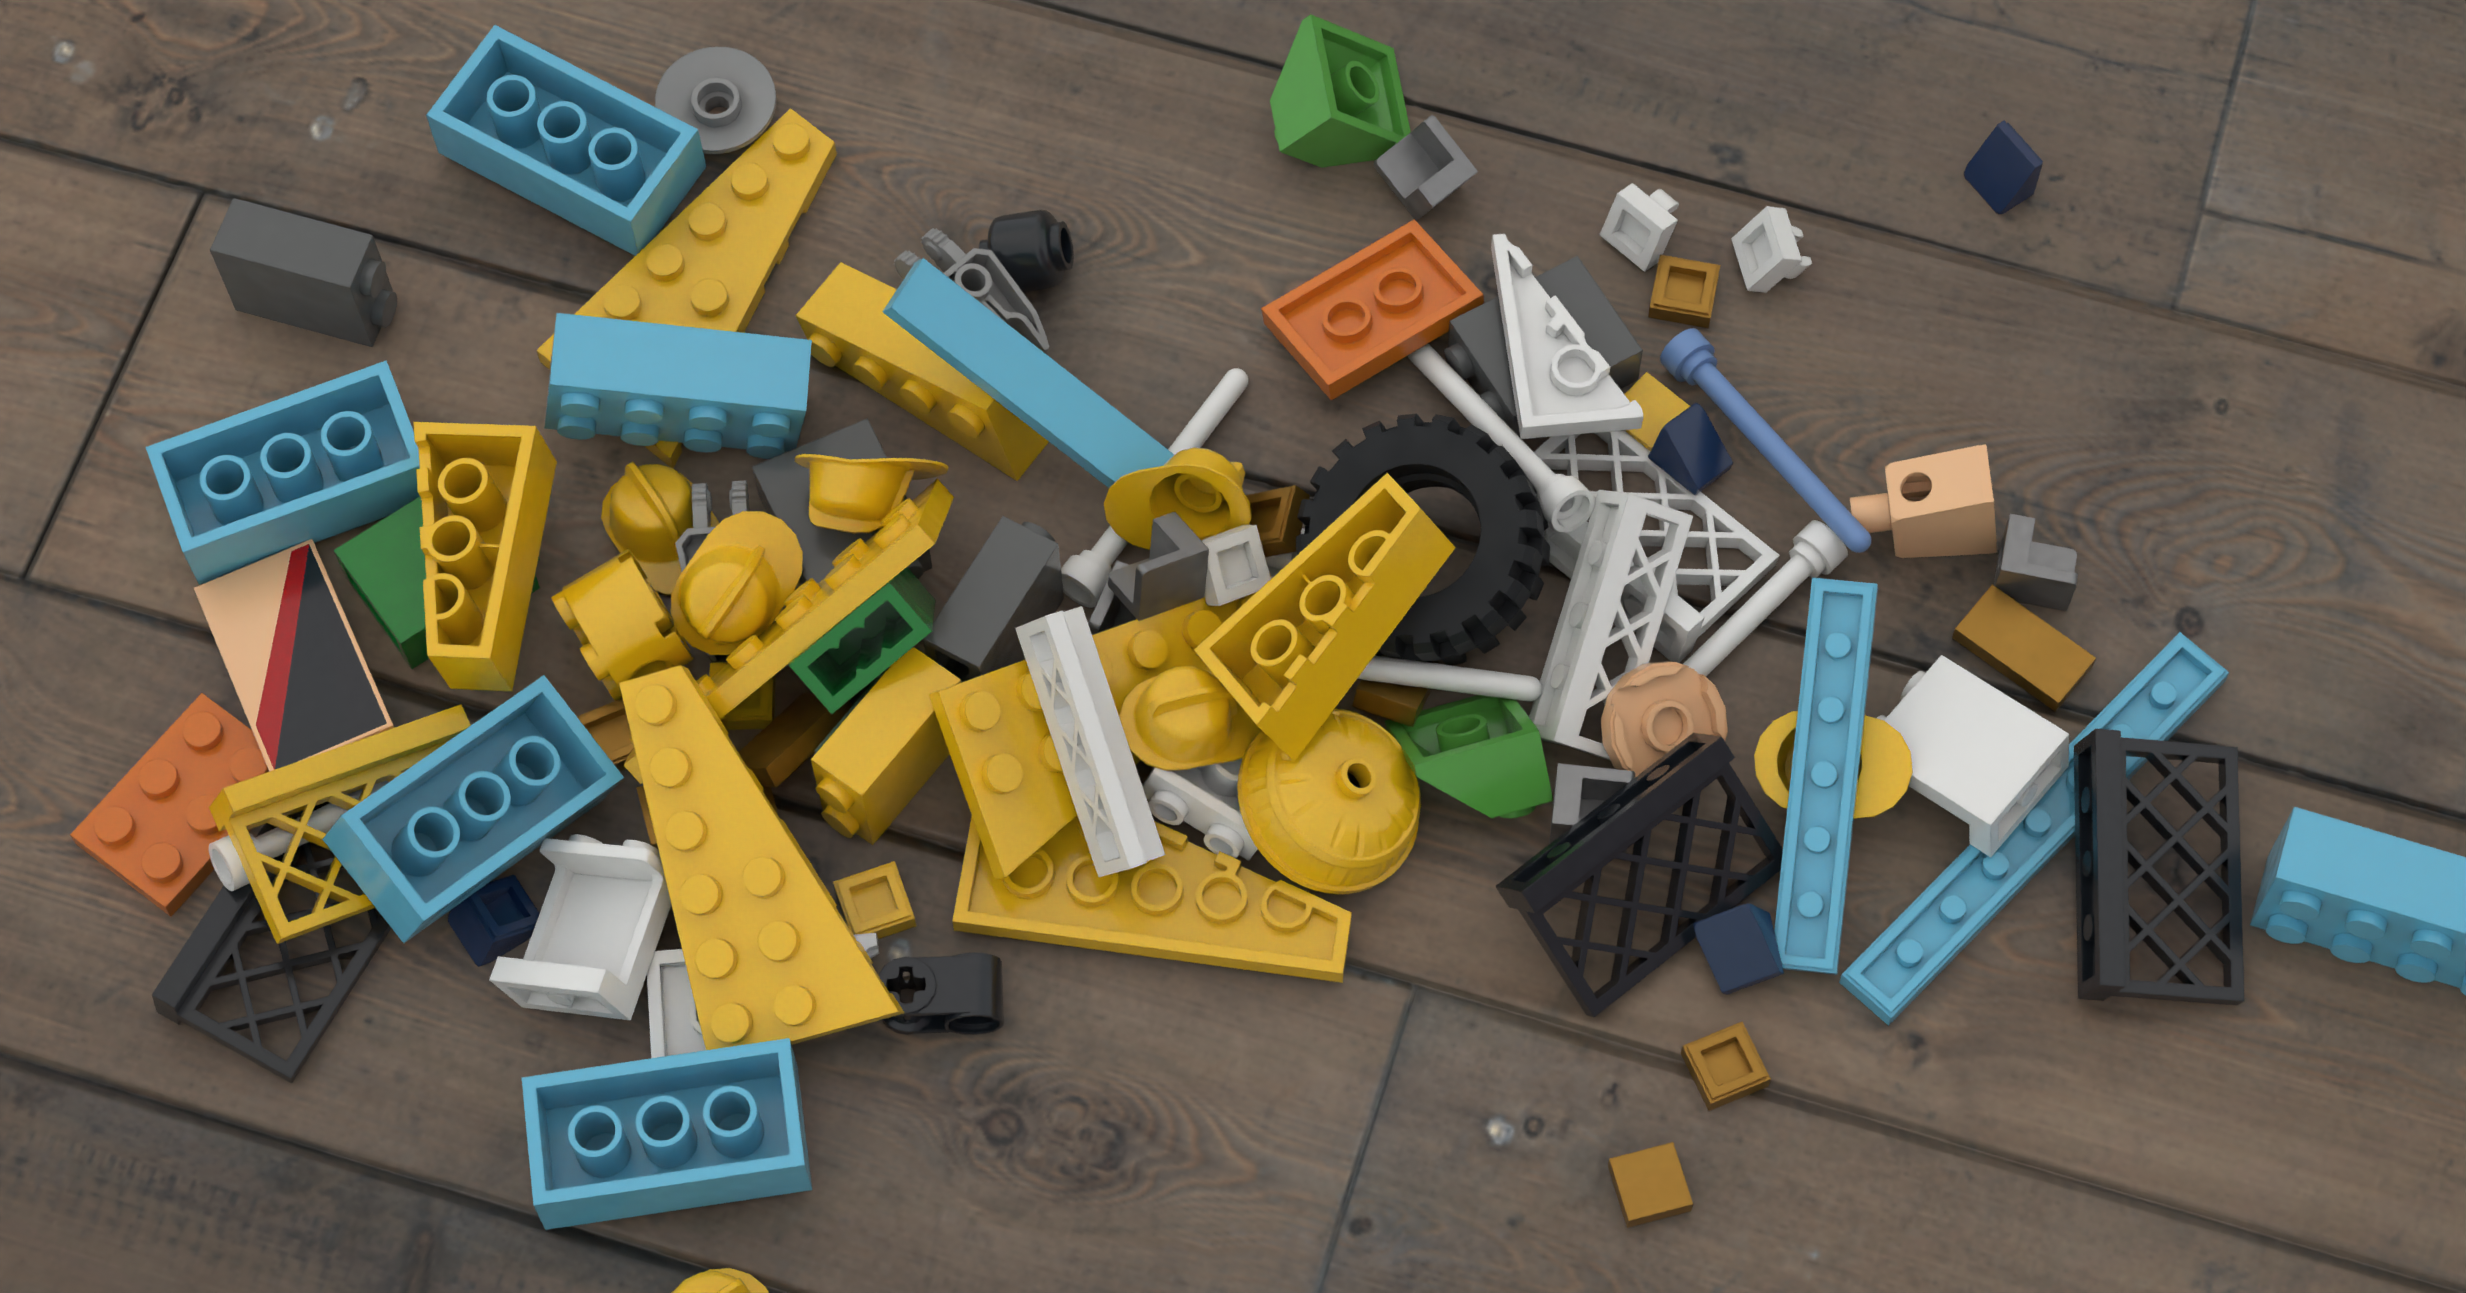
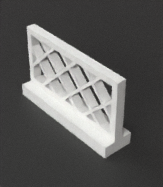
(1680, 622)

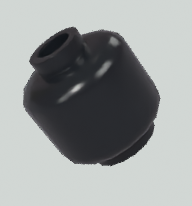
(1031, 248)

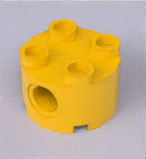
(621, 623)

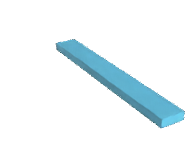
(1979, 885)

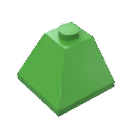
(1338, 97)
(1479, 754)

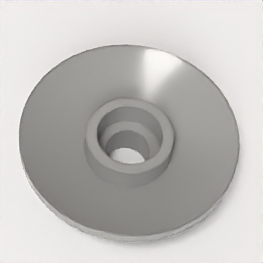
(719, 79)

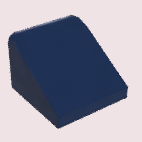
(2004, 169)
(1691, 450)
(494, 920)
(1740, 947)

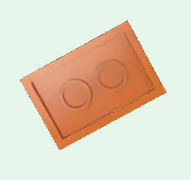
(1371, 309)
(158, 816)

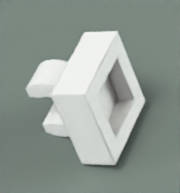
(1640, 225)
(1769, 250)
(1234, 565)

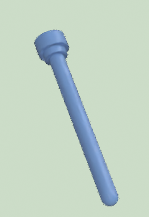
(1692, 360)

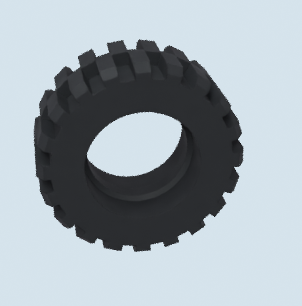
(1510, 518)

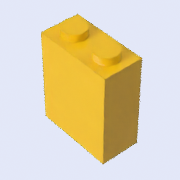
(883, 749)

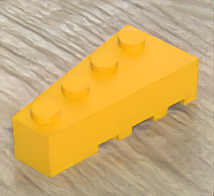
(857, 337)
(481, 542)
(1326, 615)

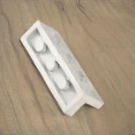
(1594, 605)
(1090, 741)

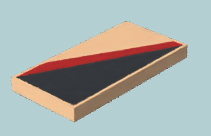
(292, 656)

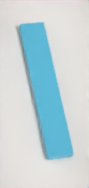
(1021, 376)
(1825, 774)

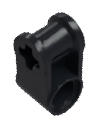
(949, 993)

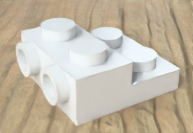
(1205, 800)

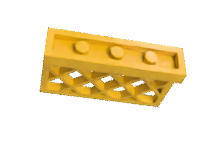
(310, 783)

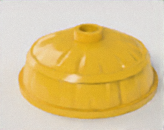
(1319, 823)

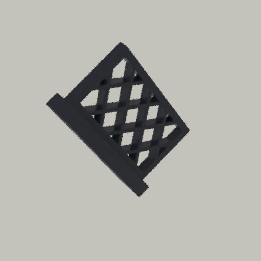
(1610, 830)
(2104, 881)
(218, 940)

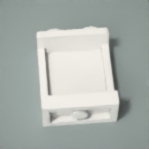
(1977, 750)
(592, 930)

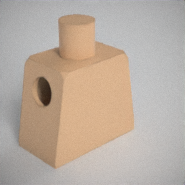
(1935, 505)

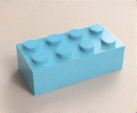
(567, 140)
(677, 385)
(288, 471)
(472, 808)
(2366, 898)
(666, 1134)

